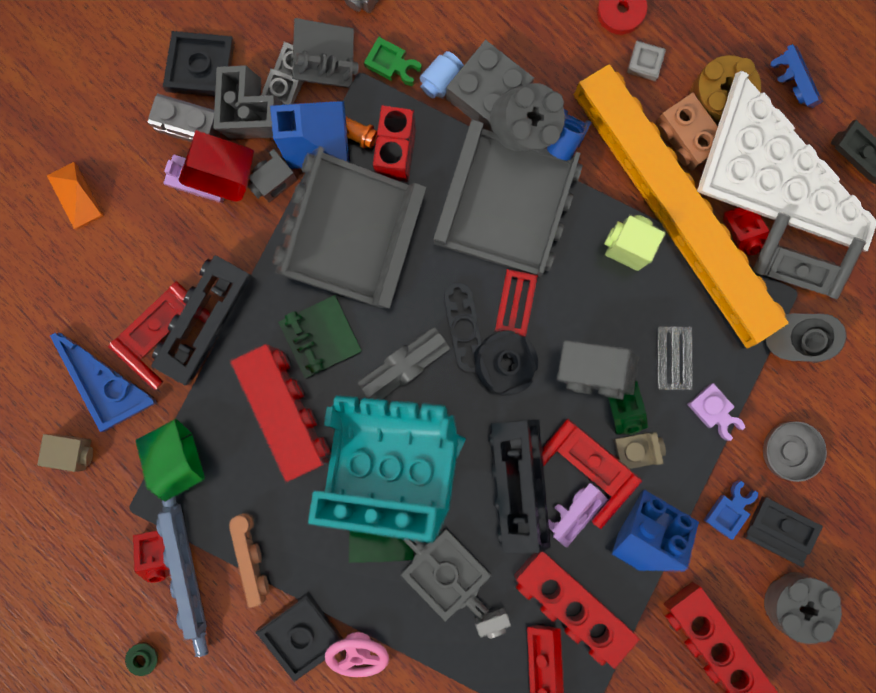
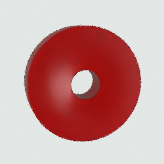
(619, 22)

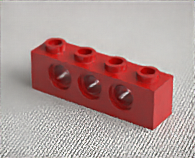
(694, 602)
(608, 648)

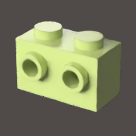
(633, 242)

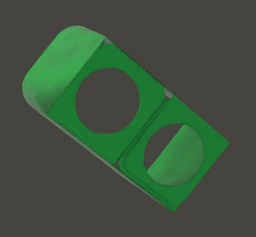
(167, 462)

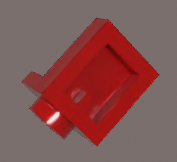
(746, 229)
(148, 557)

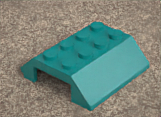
(387, 468)

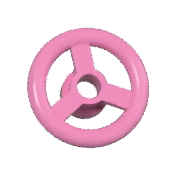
(357, 653)

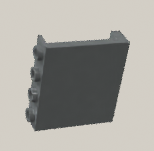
(506, 203)
(348, 230)

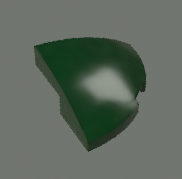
(377, 548)

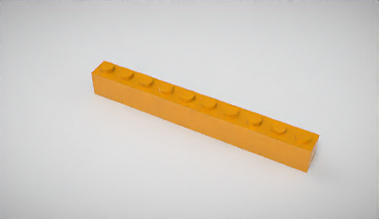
(680, 207)

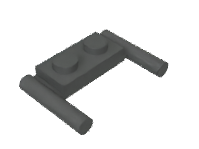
(803, 268)

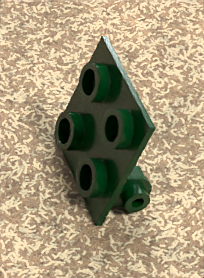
(319, 336)

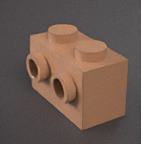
(688, 130)

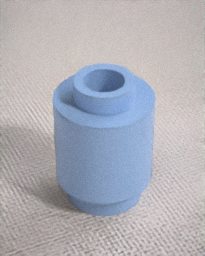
(440, 74)

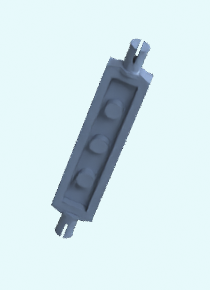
(184, 582)

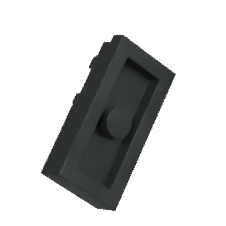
(858, 148)

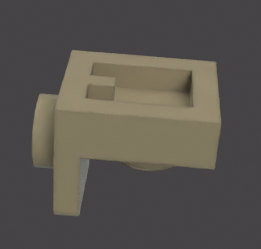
(640, 449)

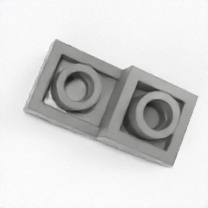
(280, 78)

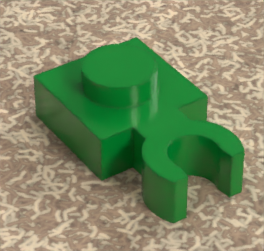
(389, 60)

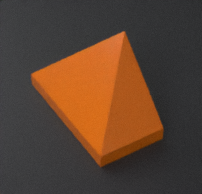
(75, 195)

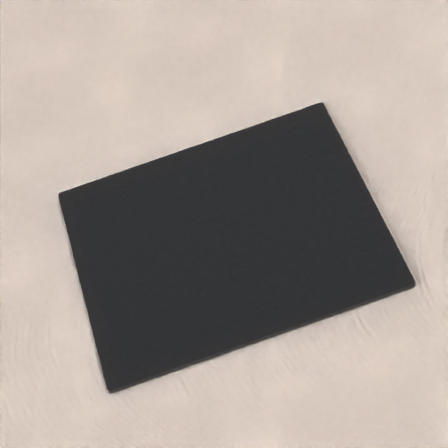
(578, 301)

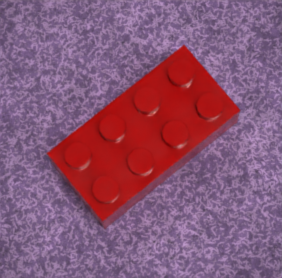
(280, 411)

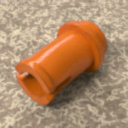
(361, 133)

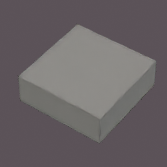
(646, 60)

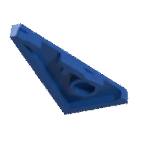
(105, 392)

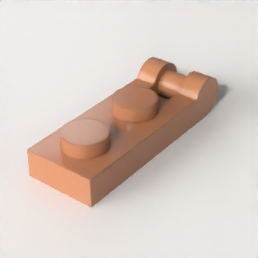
(248, 557)

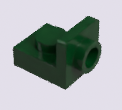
(629, 413)

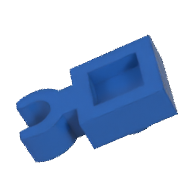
(728, 514)

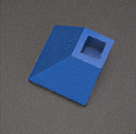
(306, 126)
(656, 536)

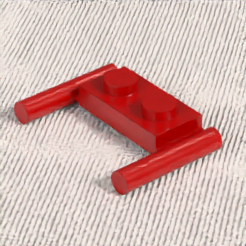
(149, 331)
(596, 464)

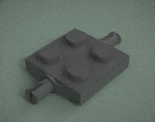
(446, 575)

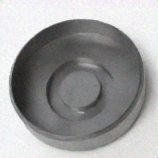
(794, 451)

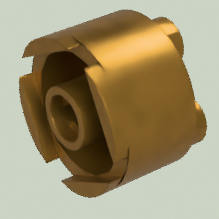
(716, 80)

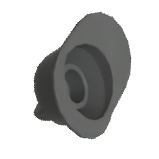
(808, 338)

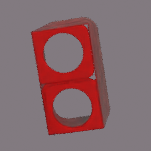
(217, 167)
(397, 170)

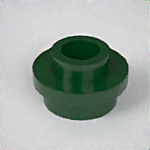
(150, 655)

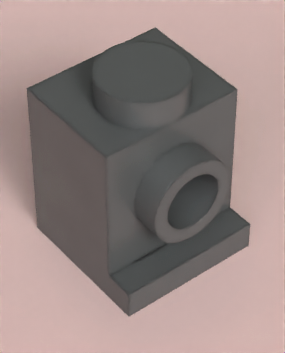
(271, 177)

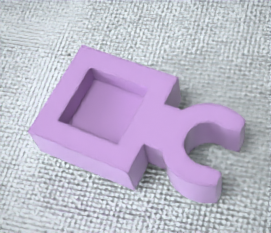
(713, 409)

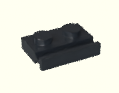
(782, 531)

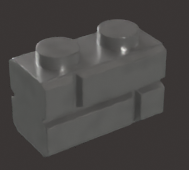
(180, 118)

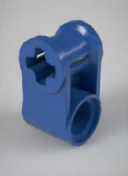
(570, 137)

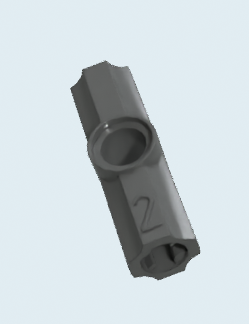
(404, 365)

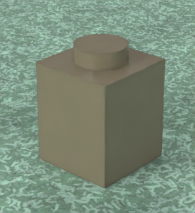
(65, 452)

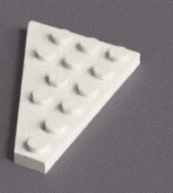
(770, 170)

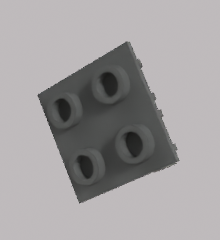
(323, 53)

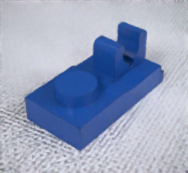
(806, 89)

